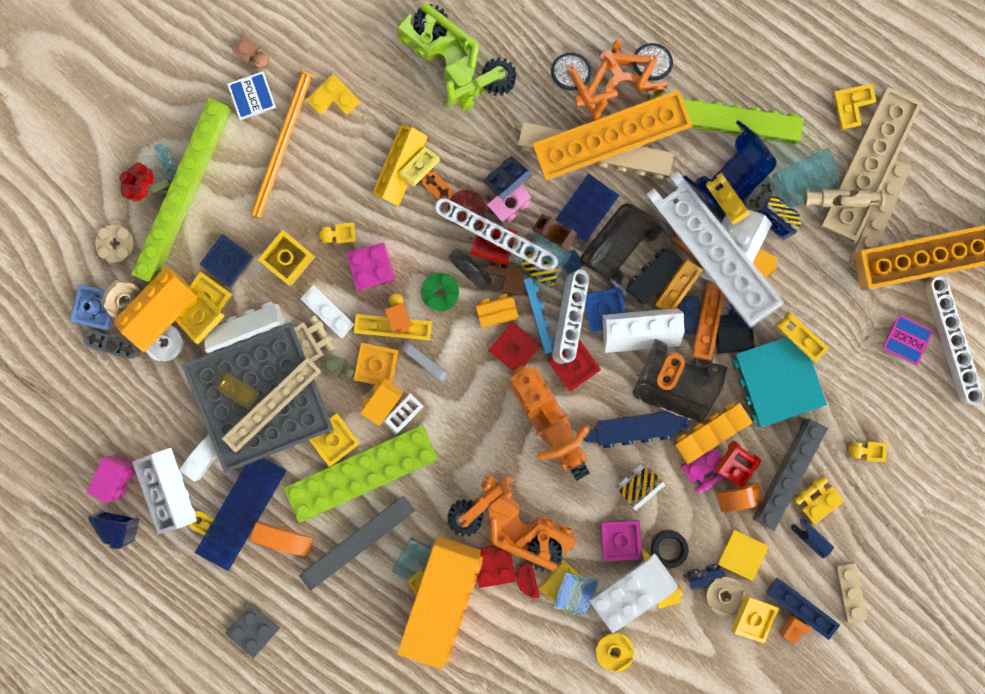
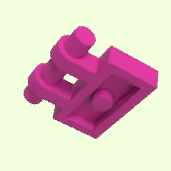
(702, 466)

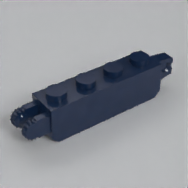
(636, 427)

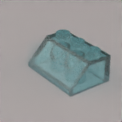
(812, 173)

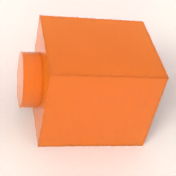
(398, 318)

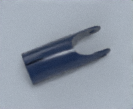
(813, 539)

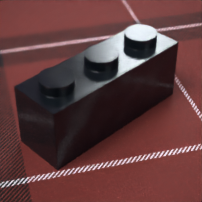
(654, 275)

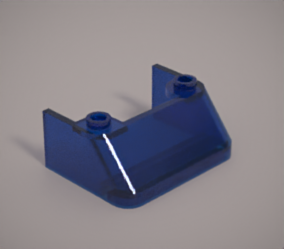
(743, 171)

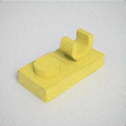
(419, 166)

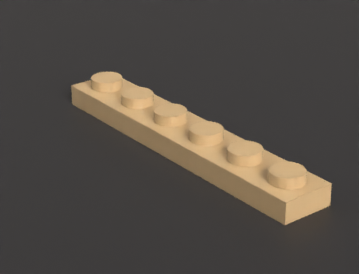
(880, 216)
(271, 405)

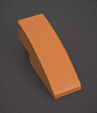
(281, 539)

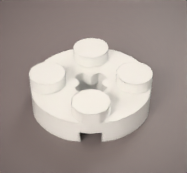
(174, 347)

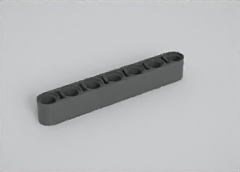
(356, 543)

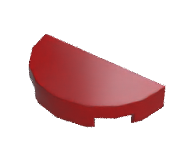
(527, 581)

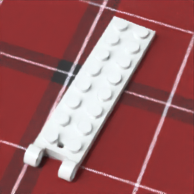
(716, 251)

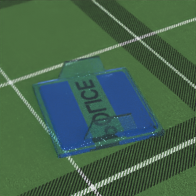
(575, 593)

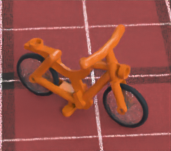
(573, 72)

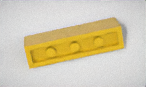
(405, 147)

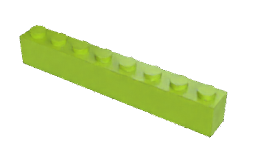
(722, 119)

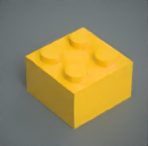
(286, 258)

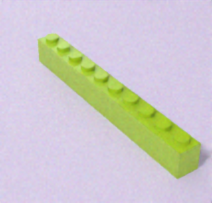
(182, 190)

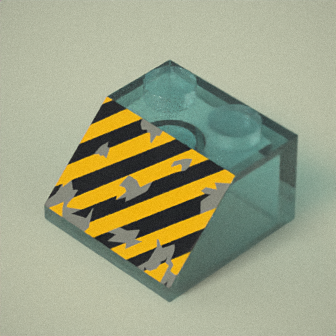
(544, 276)

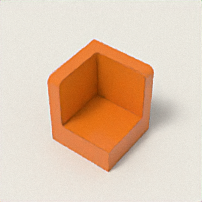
(793, 629)

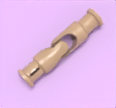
(846, 198)

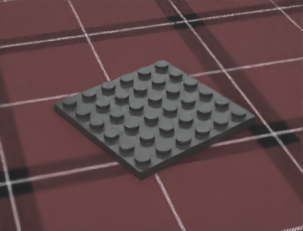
(262, 365)

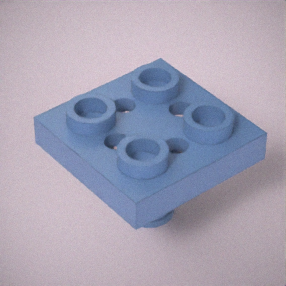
(87, 305)

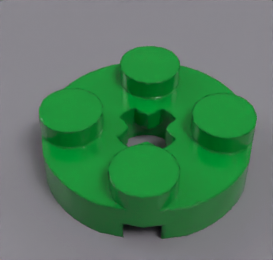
(430, 286)

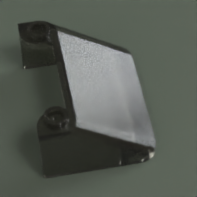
(693, 392)

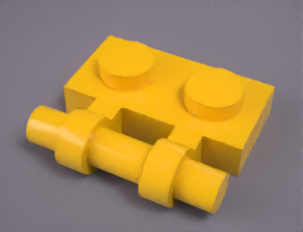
(821, 504)

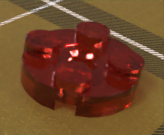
(469, 198)

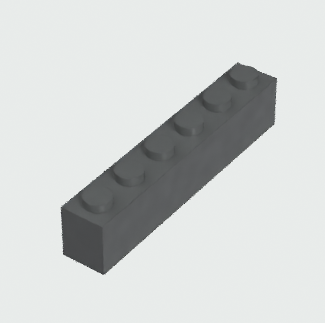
(790, 473)

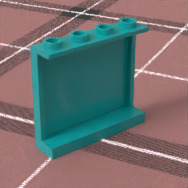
(778, 381)

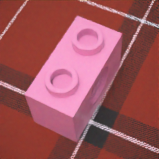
(507, 214)

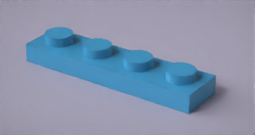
(537, 307)

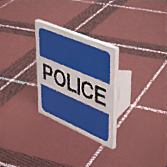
(251, 95)

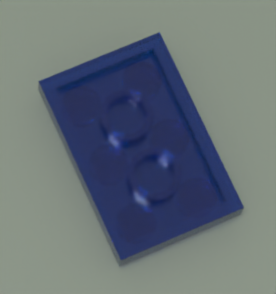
(587, 207)

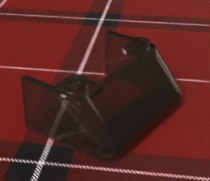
(618, 241)

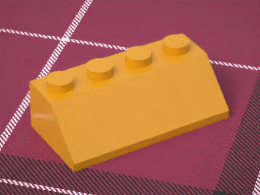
(155, 309)

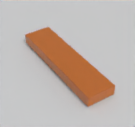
(708, 322)

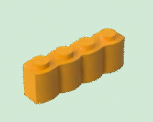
(713, 432)

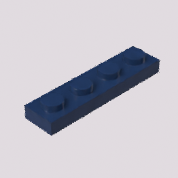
(802, 608)

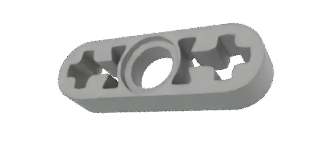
(424, 361)

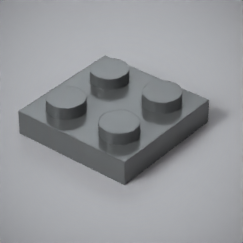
(252, 630)

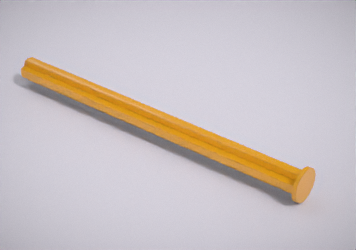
(281, 144)

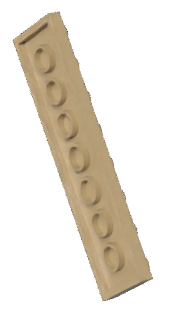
(873, 160)

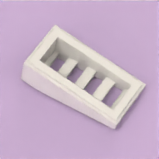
(414, 402)

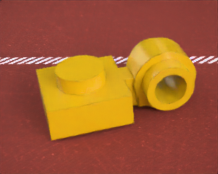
(343, 232)
(872, 451)

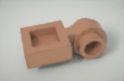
(248, 50)

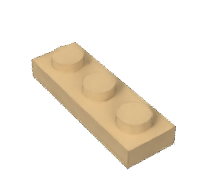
(851, 592)

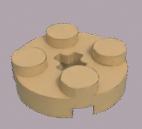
(122, 251)
(114, 292)
(730, 604)

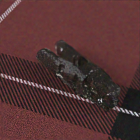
(470, 269)

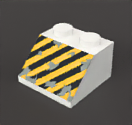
(640, 486)

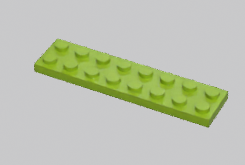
(361, 473)

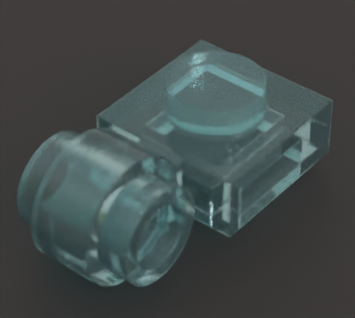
(164, 155)

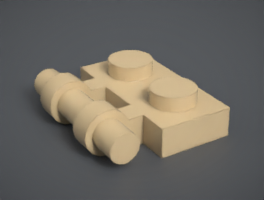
(309, 345)

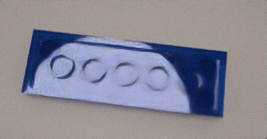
(240, 512)

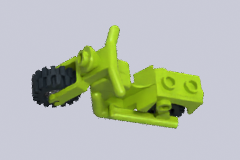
(438, 36)

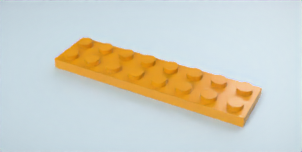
(612, 135)

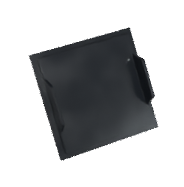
(733, 338)

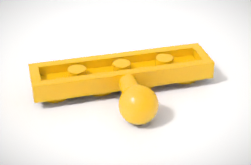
(381, 327)

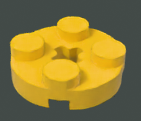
(613, 662)

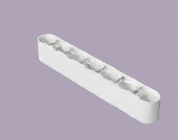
(488, 229)
(961, 346)

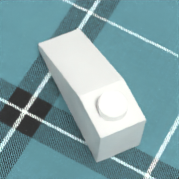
(199, 460)

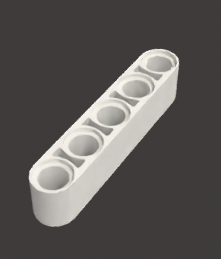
(564, 323)

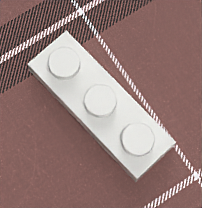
(327, 311)

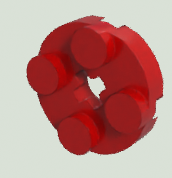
(135, 182)

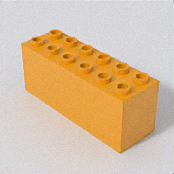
(440, 602)

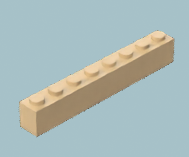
(638, 160)

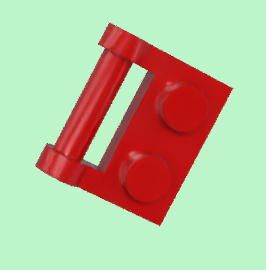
(733, 469)

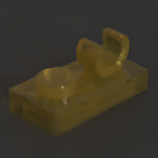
(238, 391)

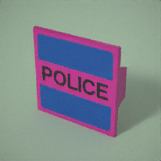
(907, 339)

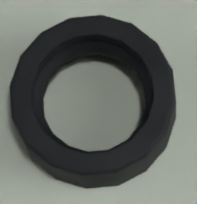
(670, 534)

